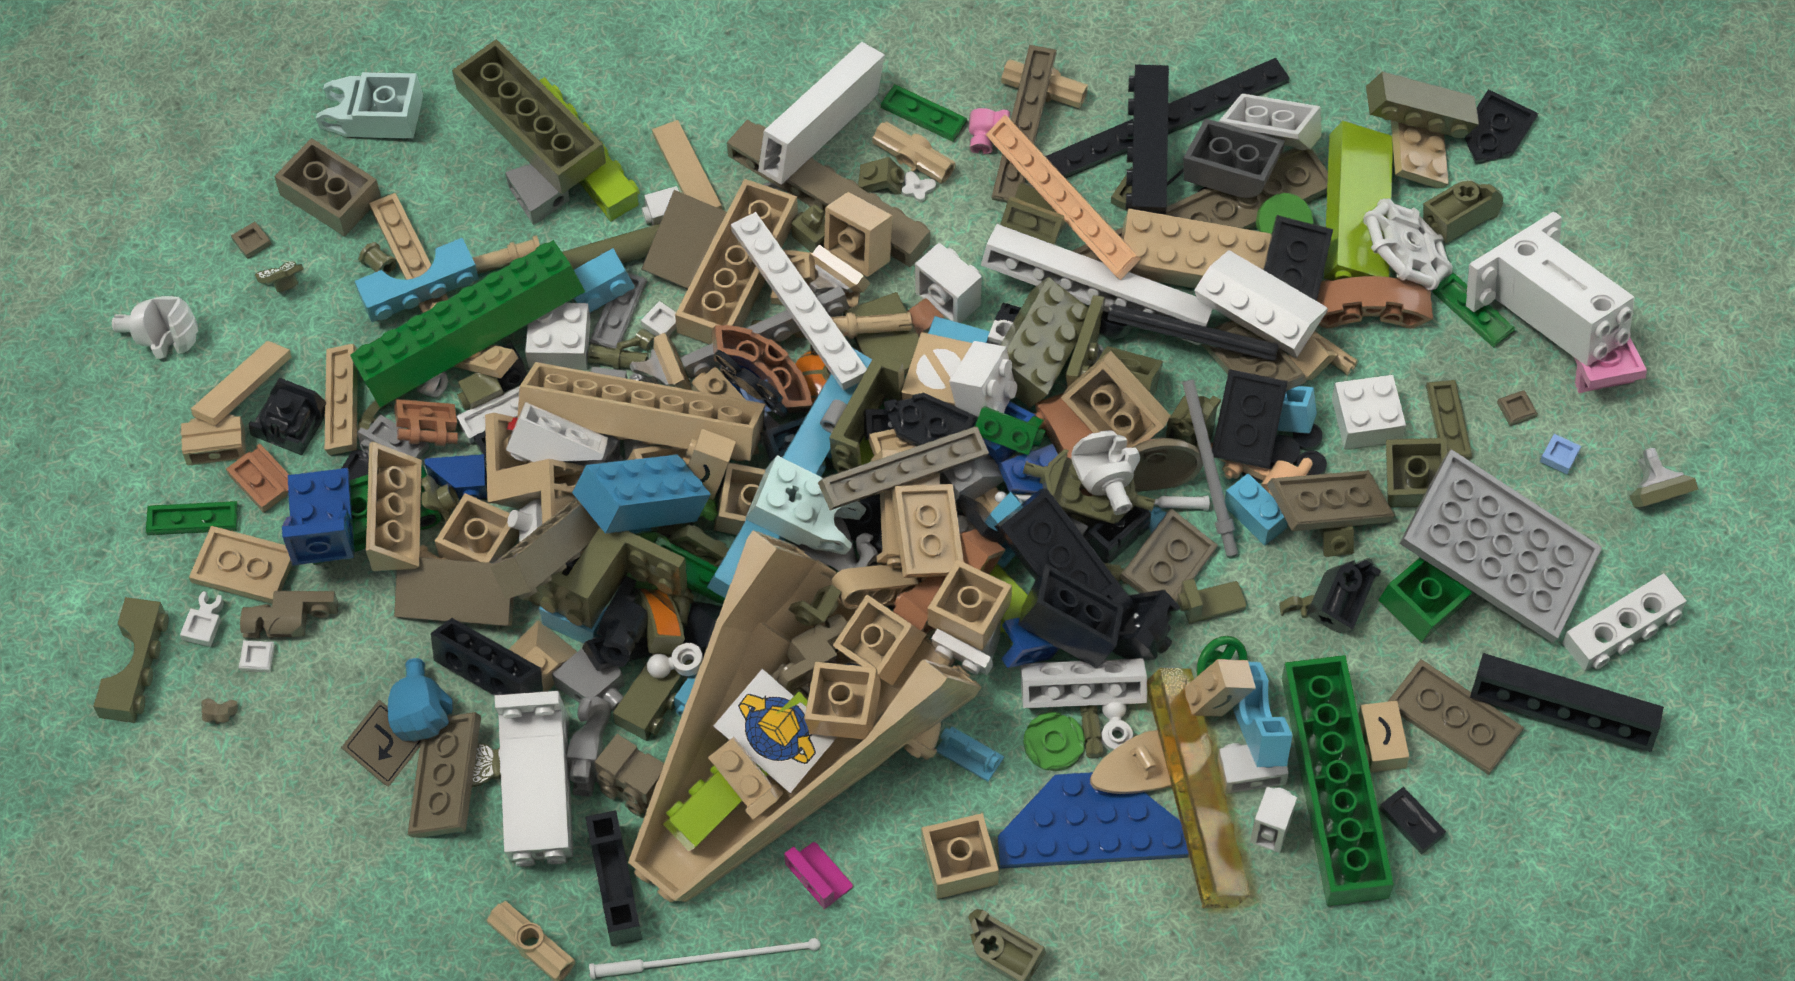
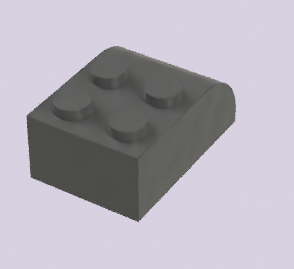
(1231, 159)

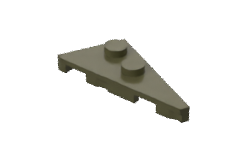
(1087, 346)

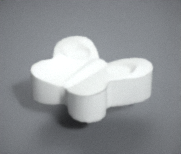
(916, 187)

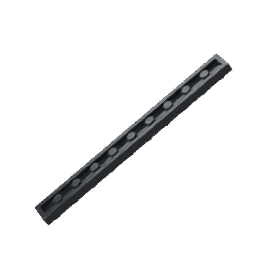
(1180, 115)

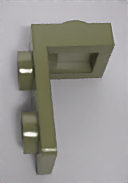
(1210, 601)

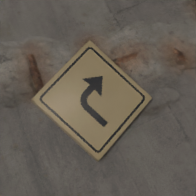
(378, 747)

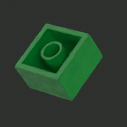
(1423, 598)

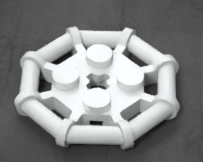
(1408, 244)

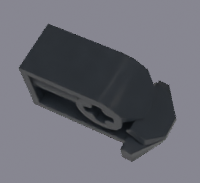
(1343, 594)

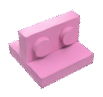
(1617, 368)

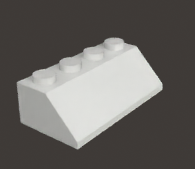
(1260, 302)

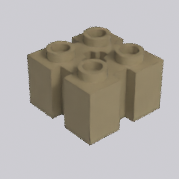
(628, 774)

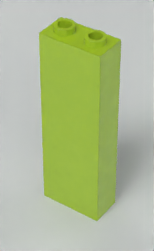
(1356, 183)

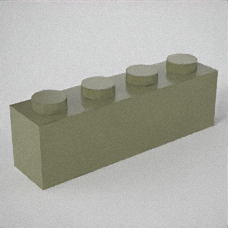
(1422, 105)

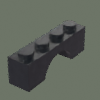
(613, 878)

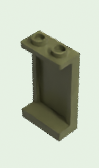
(880, 381)

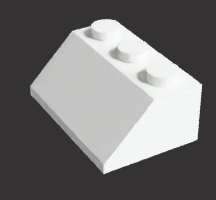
(1281, 119)

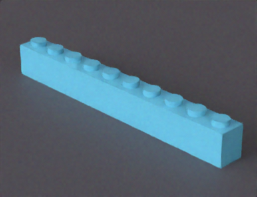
(806, 450)

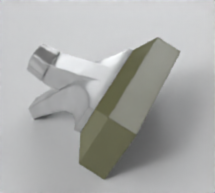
(1659, 482)

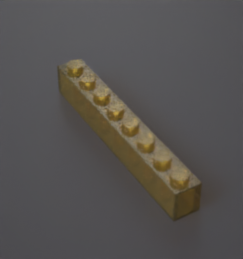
(1197, 792)

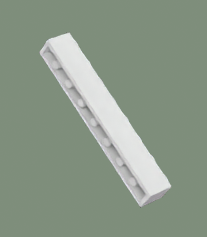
(1083, 277)

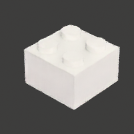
(948, 283)
(560, 337)
(983, 379)
(1368, 411)

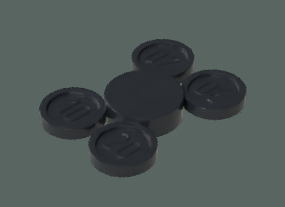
(750, 383)
(1289, 448)

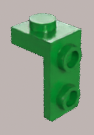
(1010, 430)

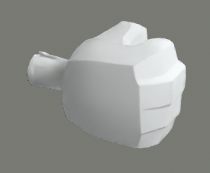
(153, 319)
(1106, 467)

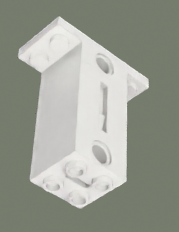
(1553, 291)
(535, 777)

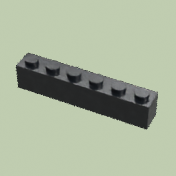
(1148, 138)
(1567, 702)

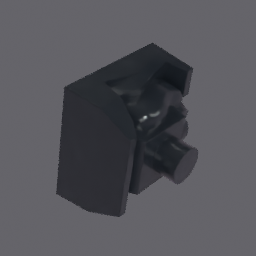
(289, 417)
(1146, 626)

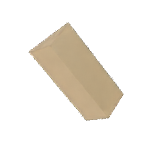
(393, 509)

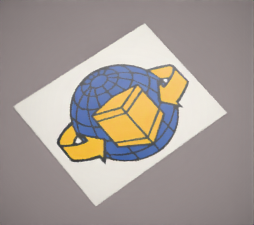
(773, 741)

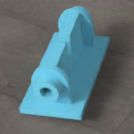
(969, 753)

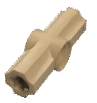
(1060, 87)
(913, 151)
(543, 954)

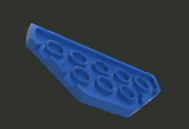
(1083, 825)

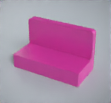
(817, 874)

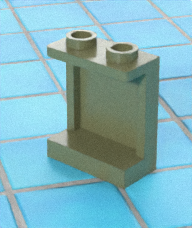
(1032, 215)

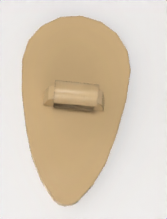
(1133, 767)

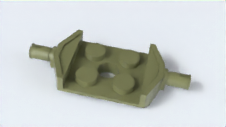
(1065, 487)

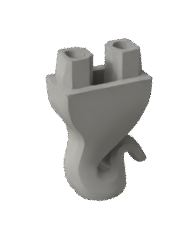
(866, 550)
(587, 744)

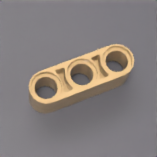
(877, 581)

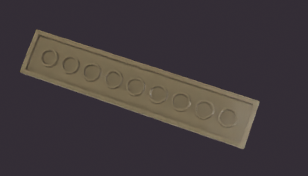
(1294, 173)

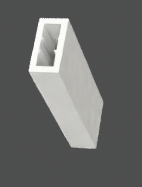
(820, 113)

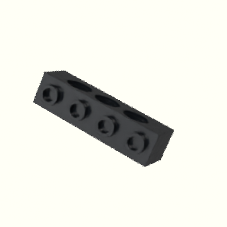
(483, 660)

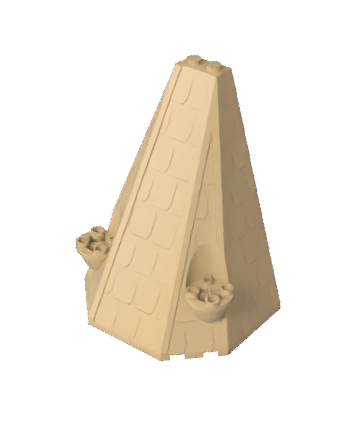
(755, 636)

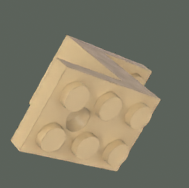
(520, 482)

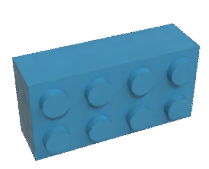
(641, 493)

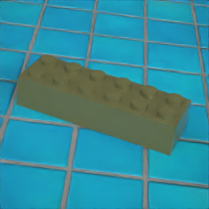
(529, 116)

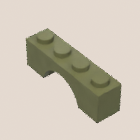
(122, 694)

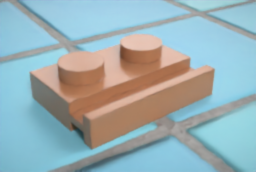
(260, 478)

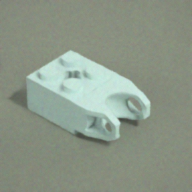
(374, 105)
(795, 508)

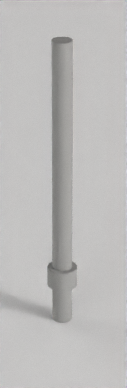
(1223, 524)

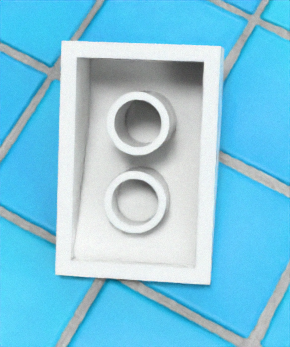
(547, 436)

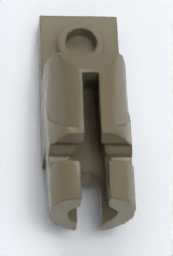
(287, 614)
(808, 648)

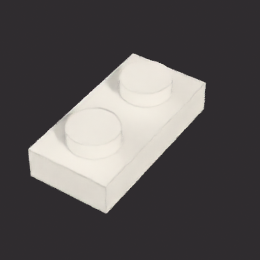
(972, 659)

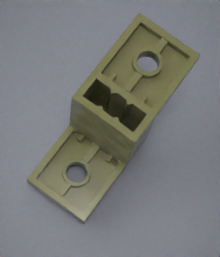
(602, 570)

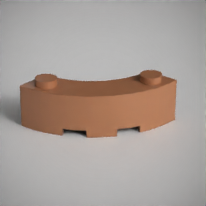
(1386, 297)
(765, 360)
(1062, 426)
(976, 551)

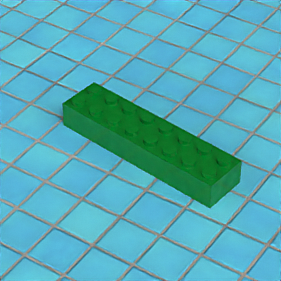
(467, 323)
(1337, 781)

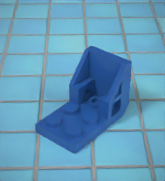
(319, 517)

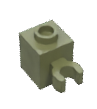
(809, 228)

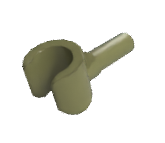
(641, 339)

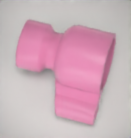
(980, 123)

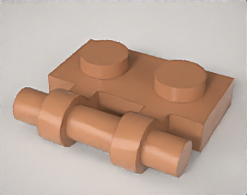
(426, 415)

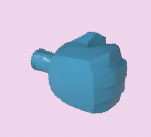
(417, 705)

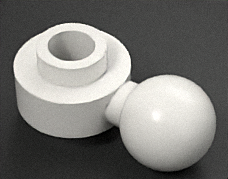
(660, 665)
(1114, 712)

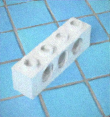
(1656, 594)
(1082, 684)

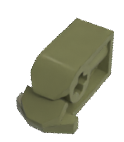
(1462, 208)
(1180, 422)
(1016, 953)

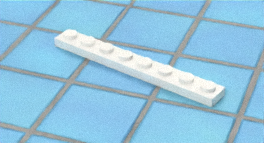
(799, 300)

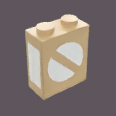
(933, 367)

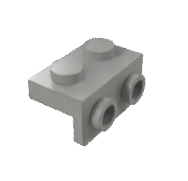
(385, 433)

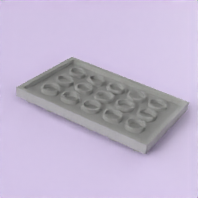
(1501, 545)

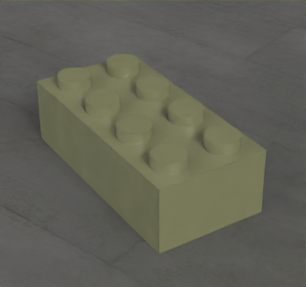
(1043, 339)

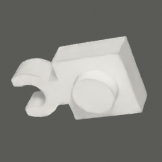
(203, 623)

